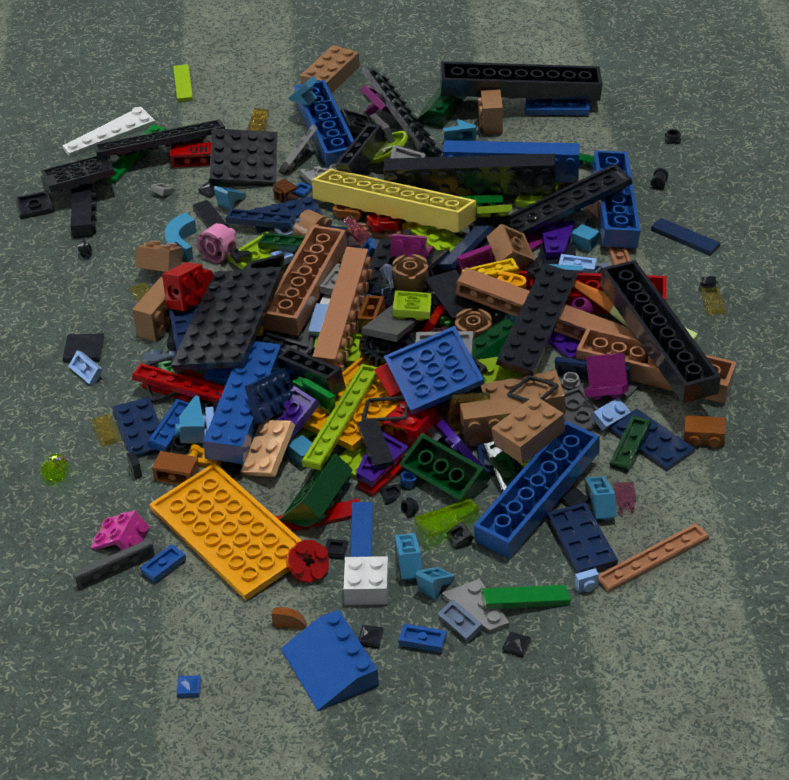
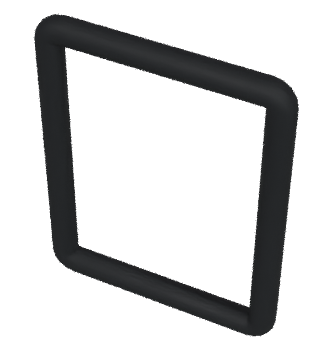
(555, 386)
(149, 387)
(385, 418)

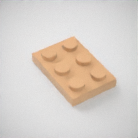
(267, 448)

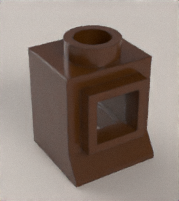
(283, 190)

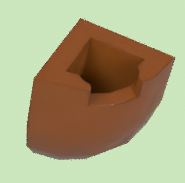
(288, 618)

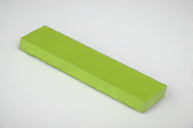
(183, 83)

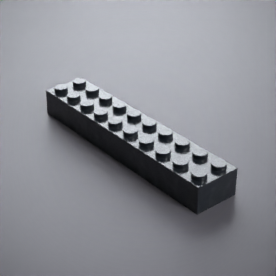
(521, 80)
(476, 174)
(660, 332)

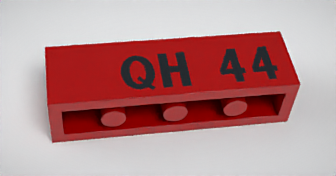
(190, 154)

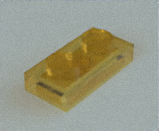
(258, 119)

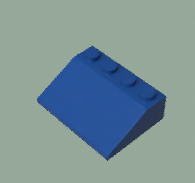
(330, 661)

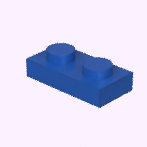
(163, 563)
(422, 638)

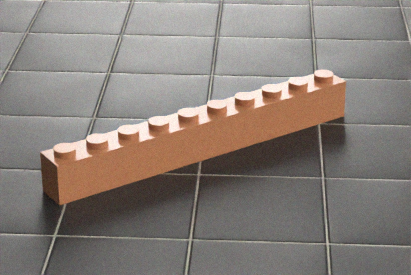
(511, 298)

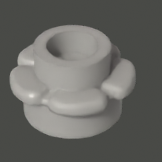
(570, 380)

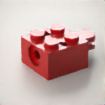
(186, 285)
(409, 430)

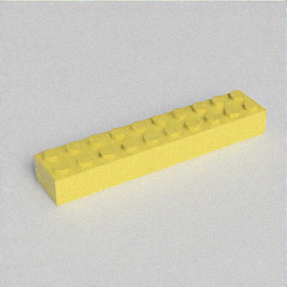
(394, 200)

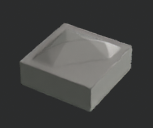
(162, 189)

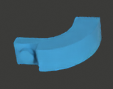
(178, 230)

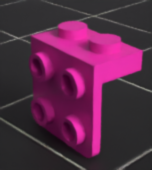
(121, 530)

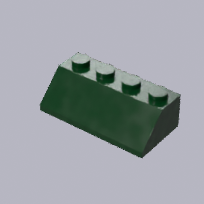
(439, 109)
(492, 341)
(445, 468)
(318, 493)

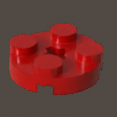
(383, 222)
(298, 567)

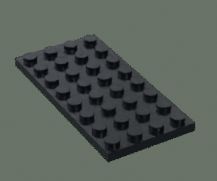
(228, 319)

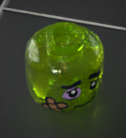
(54, 467)

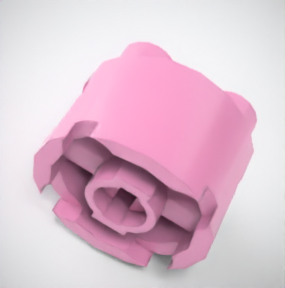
(214, 240)

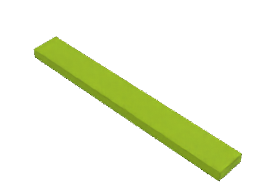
(340, 418)

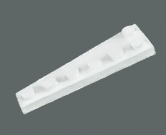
(117, 128)

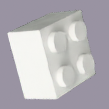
(366, 580)

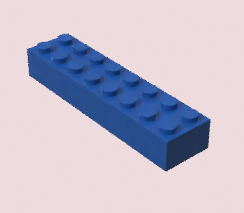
(332, 133)
(566, 154)
(618, 211)
(233, 421)
(536, 490)

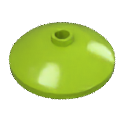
(385, 152)

